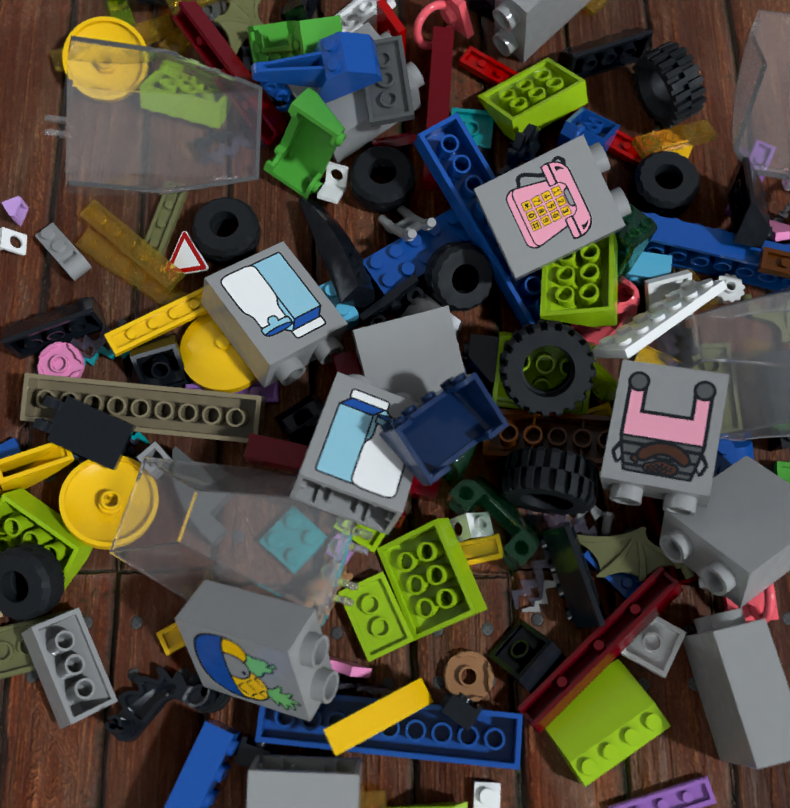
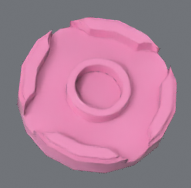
(61, 360)

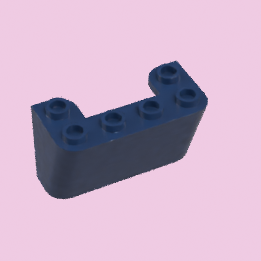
(444, 426)

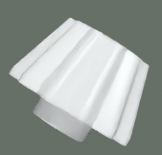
(734, 289)

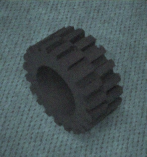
(668, 84)

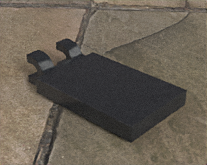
(86, 430)

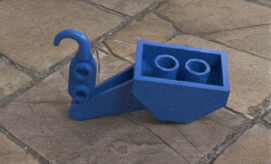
(335, 68)
(592, 126)

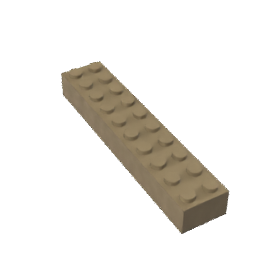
(152, 407)

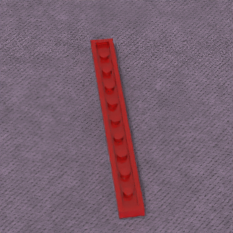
(496, 73)

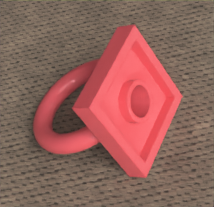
(453, 13)
(760, 607)

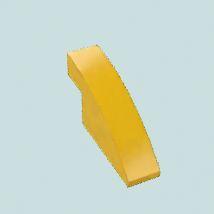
(32, 466)
(377, 716)

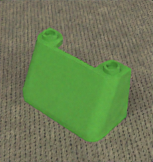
(290, 37)
(306, 144)

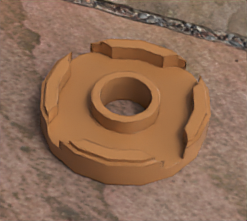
(481, 668)

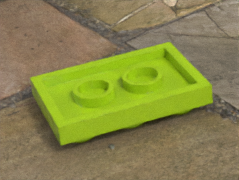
(377, 617)

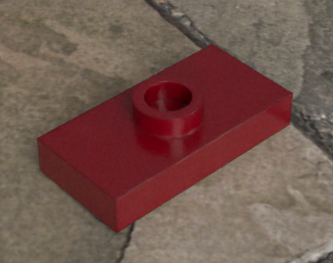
(395, 141)

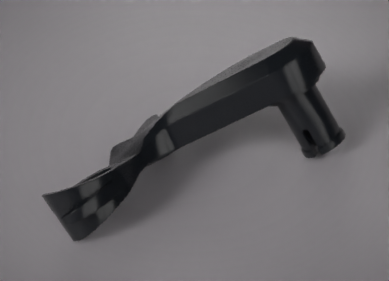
(524, 148)
(142, 706)

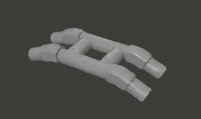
(407, 227)

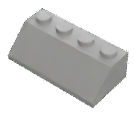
(69, 667)

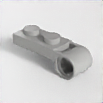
(63, 251)

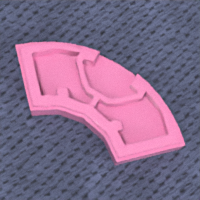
(350, 668)

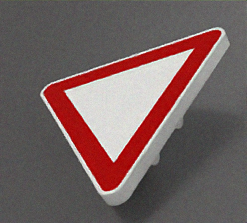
(187, 256)

